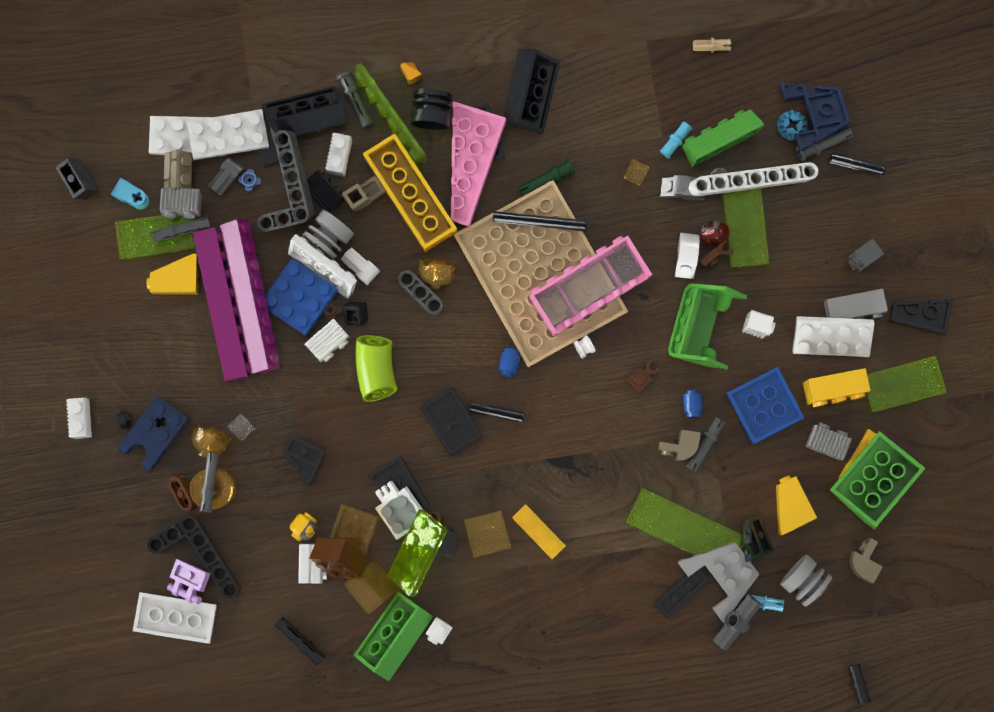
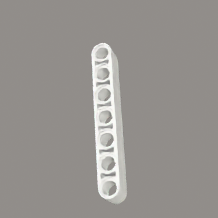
(746, 183)

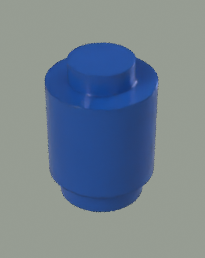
(509, 362)
(693, 404)

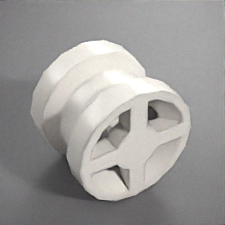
(584, 346)

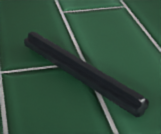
(539, 221)

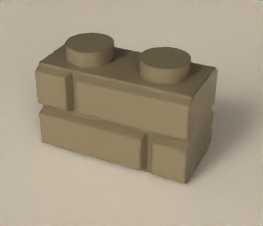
(177, 169)

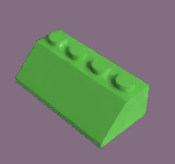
(722, 137)
(393, 636)

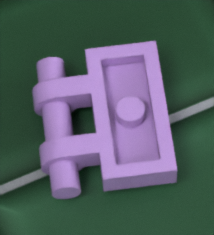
(191, 576)

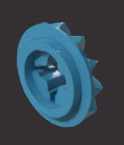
(783, 123)

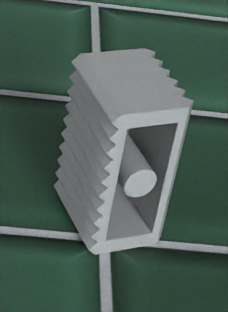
(180, 203)
(828, 442)

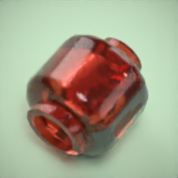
(714, 232)

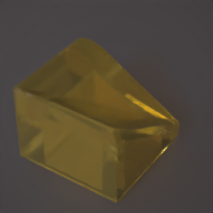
(636, 172)

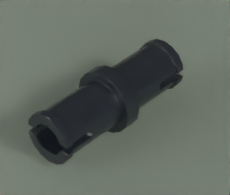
(859, 684)

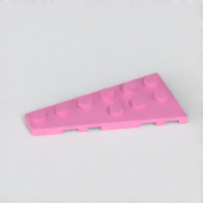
(473, 150)

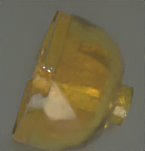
(436, 272)
(209, 440)

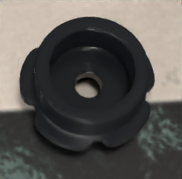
(123, 419)

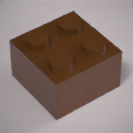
(338, 558)

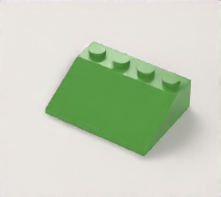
(877, 480)

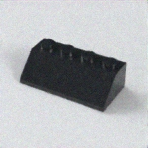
(531, 90)
(305, 112)

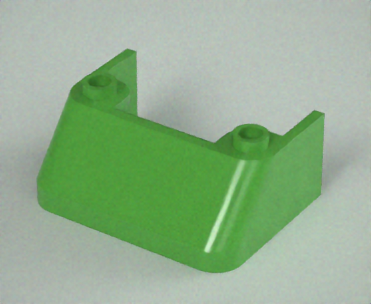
(696, 322)

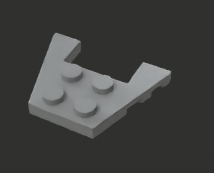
(730, 571)

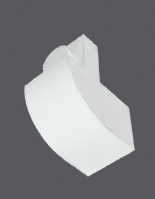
(687, 255)

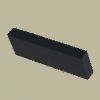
(680, 592)

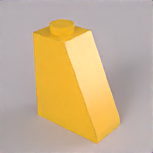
(176, 278)
(792, 505)

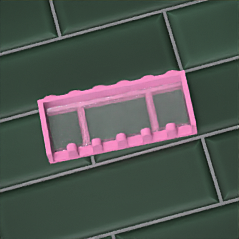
(589, 285)

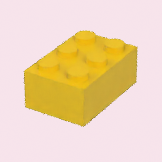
(836, 387)

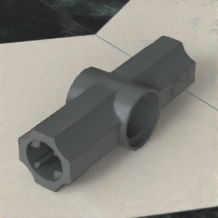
(737, 622)

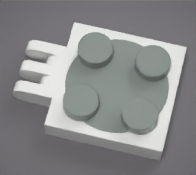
(397, 508)

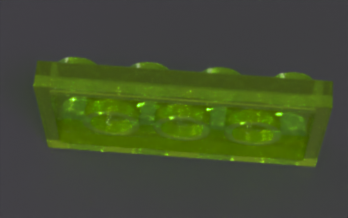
(747, 228)
(136, 239)
(905, 384)
(417, 553)

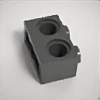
(864, 256)

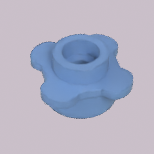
(249, 175)

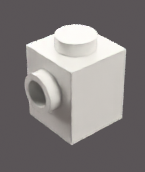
(438, 631)

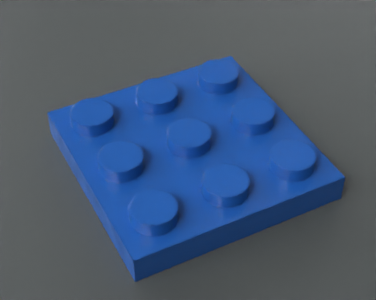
(299, 296)
(765, 405)

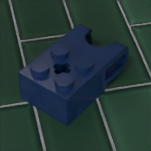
(154, 438)

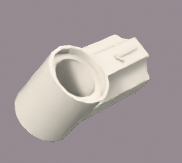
(363, 269)

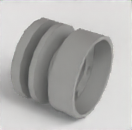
(328, 234)
(808, 582)

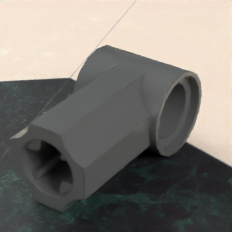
(229, 173)

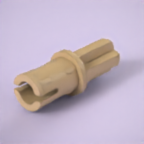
(712, 45)

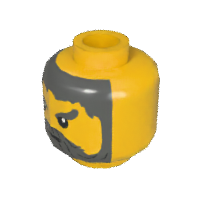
(303, 527)

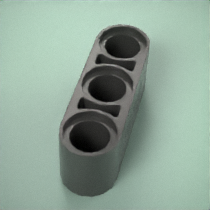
(417, 284)

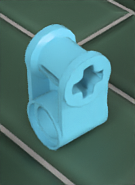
(128, 193)

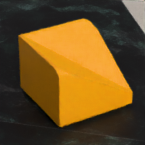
(411, 72)

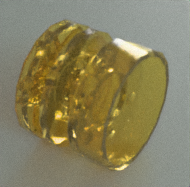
(223, 495)

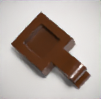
(712, 258)

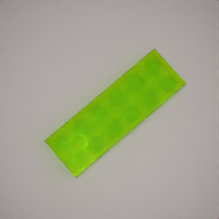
(386, 110)
(679, 525)

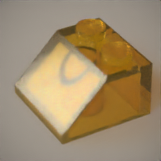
(372, 587)

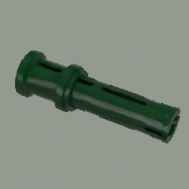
(555, 174)

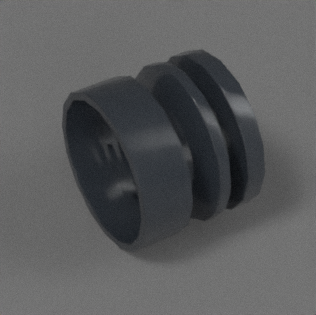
(431, 109)

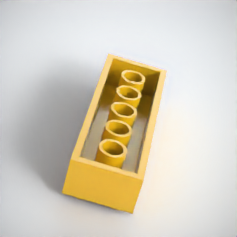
(410, 192)

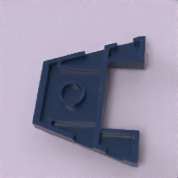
(825, 110)

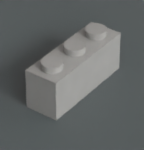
(857, 305)

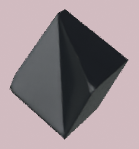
(355, 313)

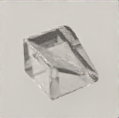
(241, 427)

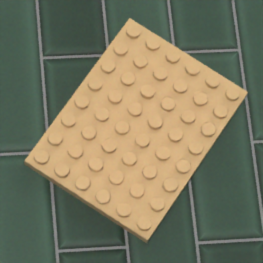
(521, 257)

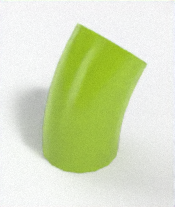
(375, 367)

